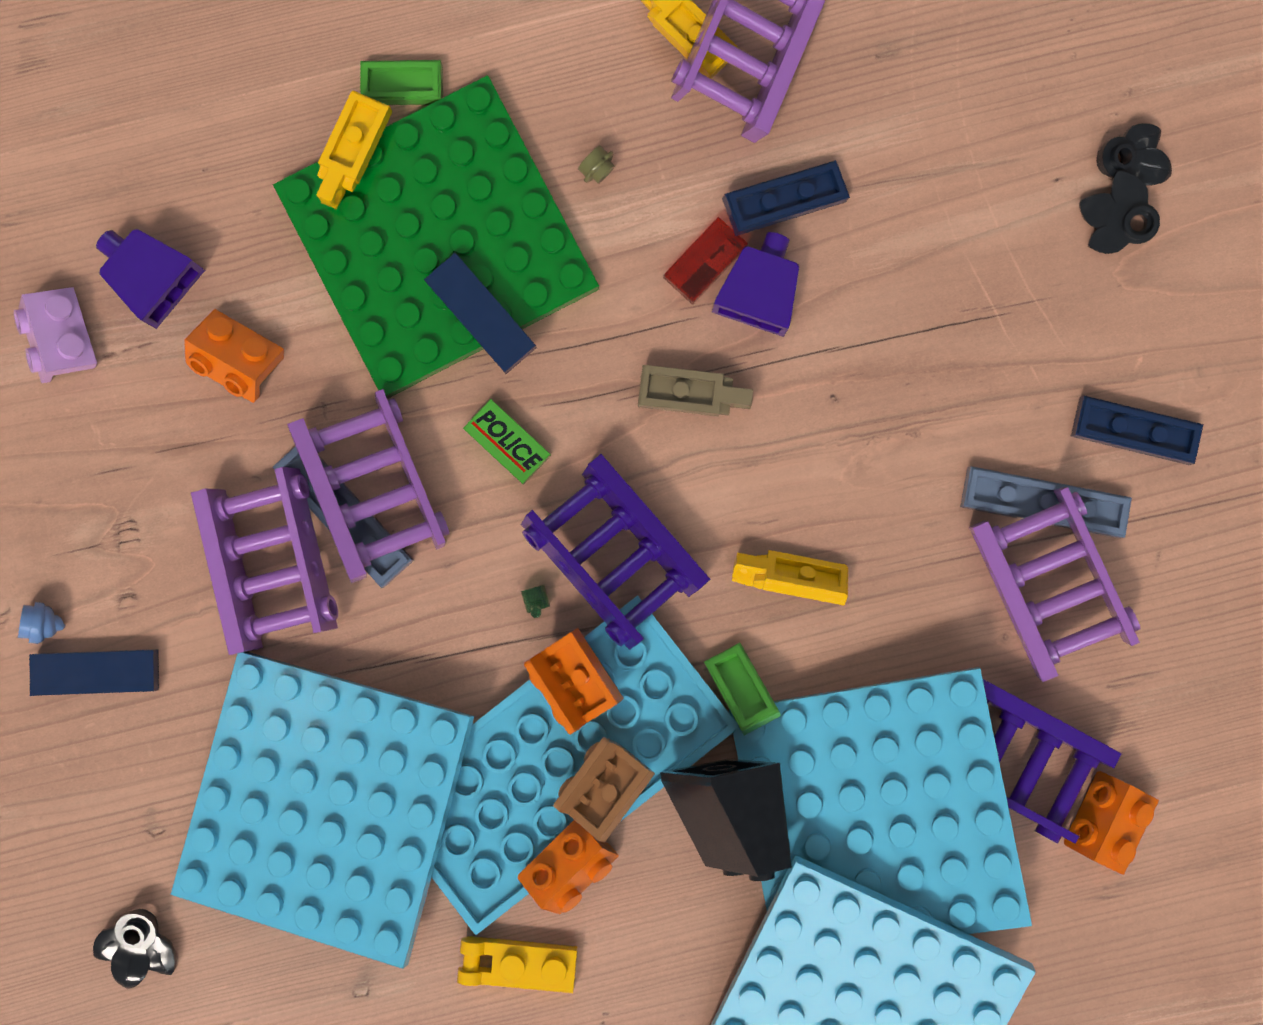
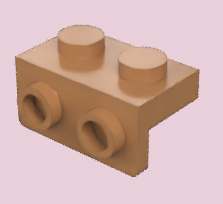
(603, 788)

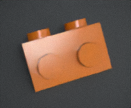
(231, 355)
(573, 681)
(1111, 822)
(567, 869)

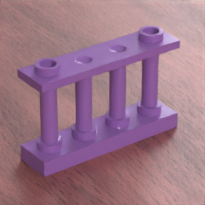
(773, 76)
(326, 480)
(225, 564)
(1029, 615)

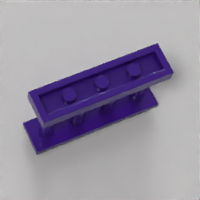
(627, 514)
(1051, 735)

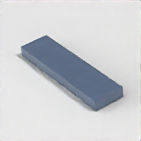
(1025, 496)
(367, 530)

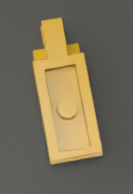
(680, 24)
(351, 146)
(793, 576)

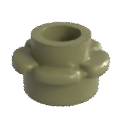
(597, 165)

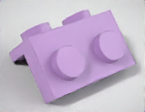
(54, 333)

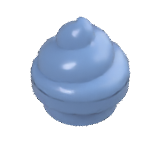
(39, 623)

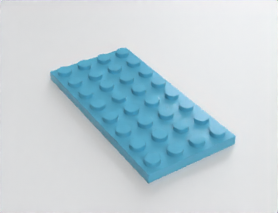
(523, 756)

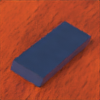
(785, 198)
(480, 313)
(1137, 430)
(94, 672)

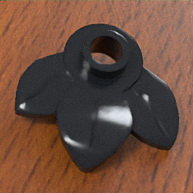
(1137, 155)
(1113, 214)
(135, 953)

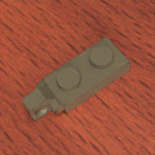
(690, 391)

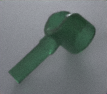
(535, 600)

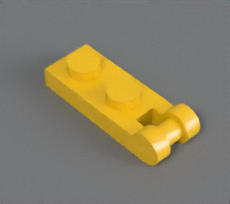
(518, 964)

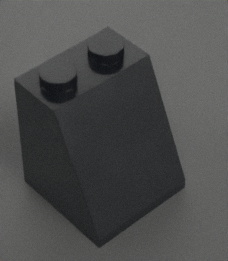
(733, 815)

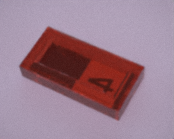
(705, 261)

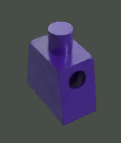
(146, 274)
(761, 287)

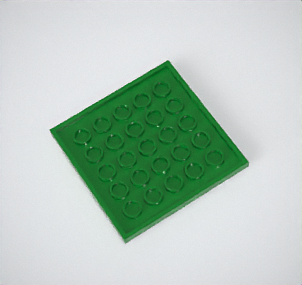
(433, 189)

